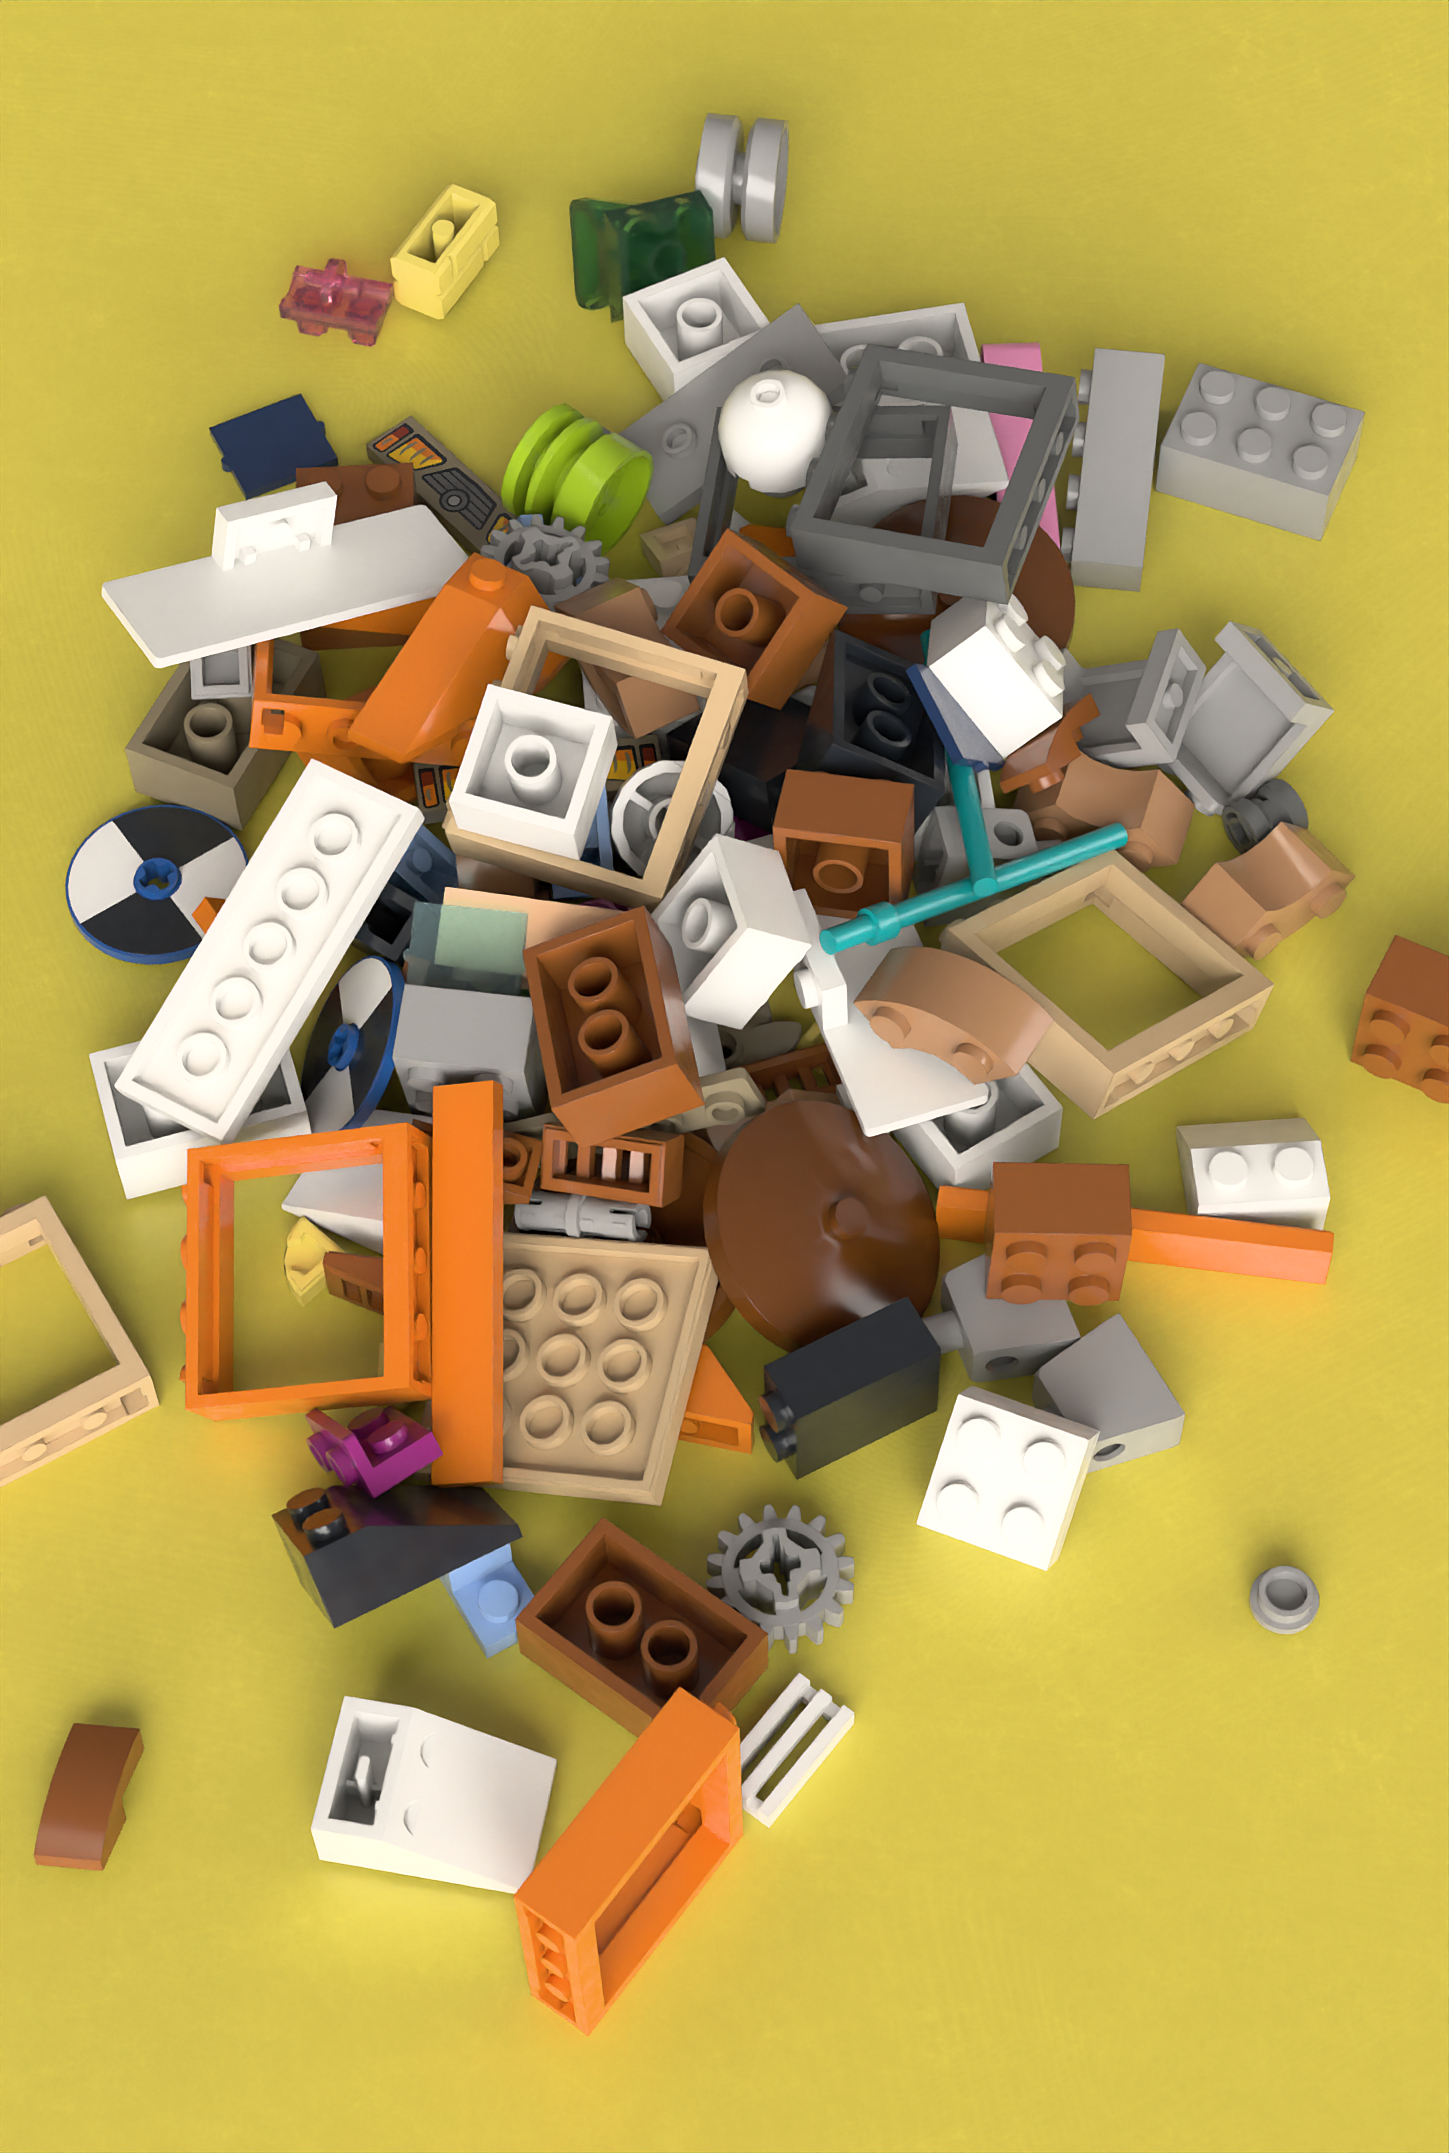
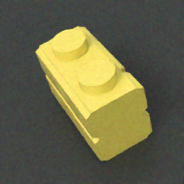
(445, 251)

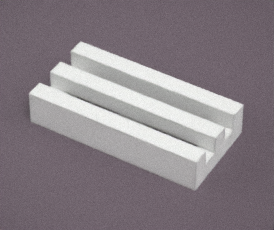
(818, 1705)

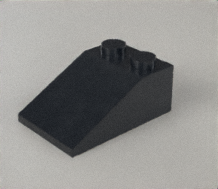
(872, 723)
(371, 1550)

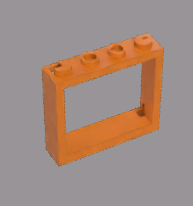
(323, 723)
(407, 1268)
(632, 1860)

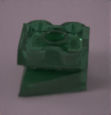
(636, 245)

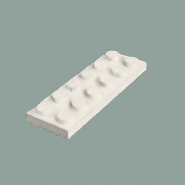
(270, 952)

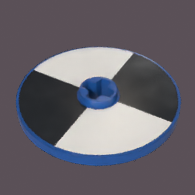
(112, 871)
(353, 1046)

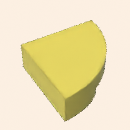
(304, 1260)

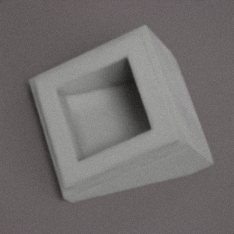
(223, 674)

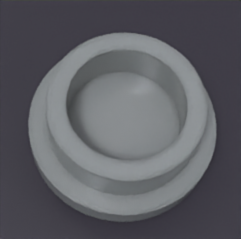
(1284, 1600)

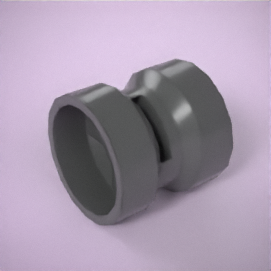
(1252, 820)

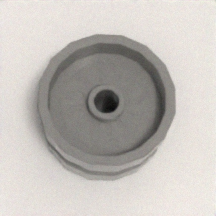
(743, 178)

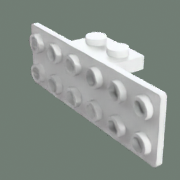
(283, 572)
(883, 1083)

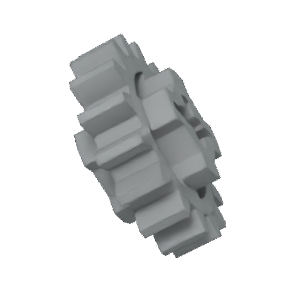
(550, 557)
(808, 1565)

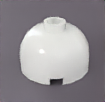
(773, 429)
(642, 806)

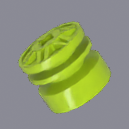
(578, 474)

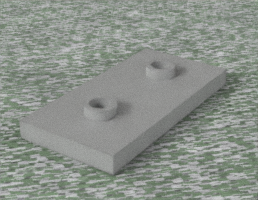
(682, 425)

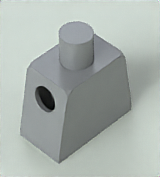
(945, 861)
(996, 1336)
(1114, 1389)

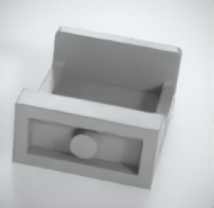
(1139, 702)
(1245, 721)

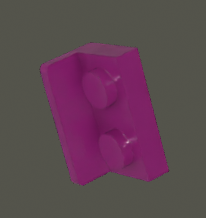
(374, 1450)

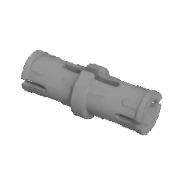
(583, 1216)

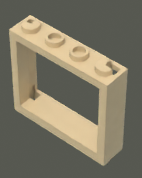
(717, 681)
(1069, 1055)
(93, 1405)

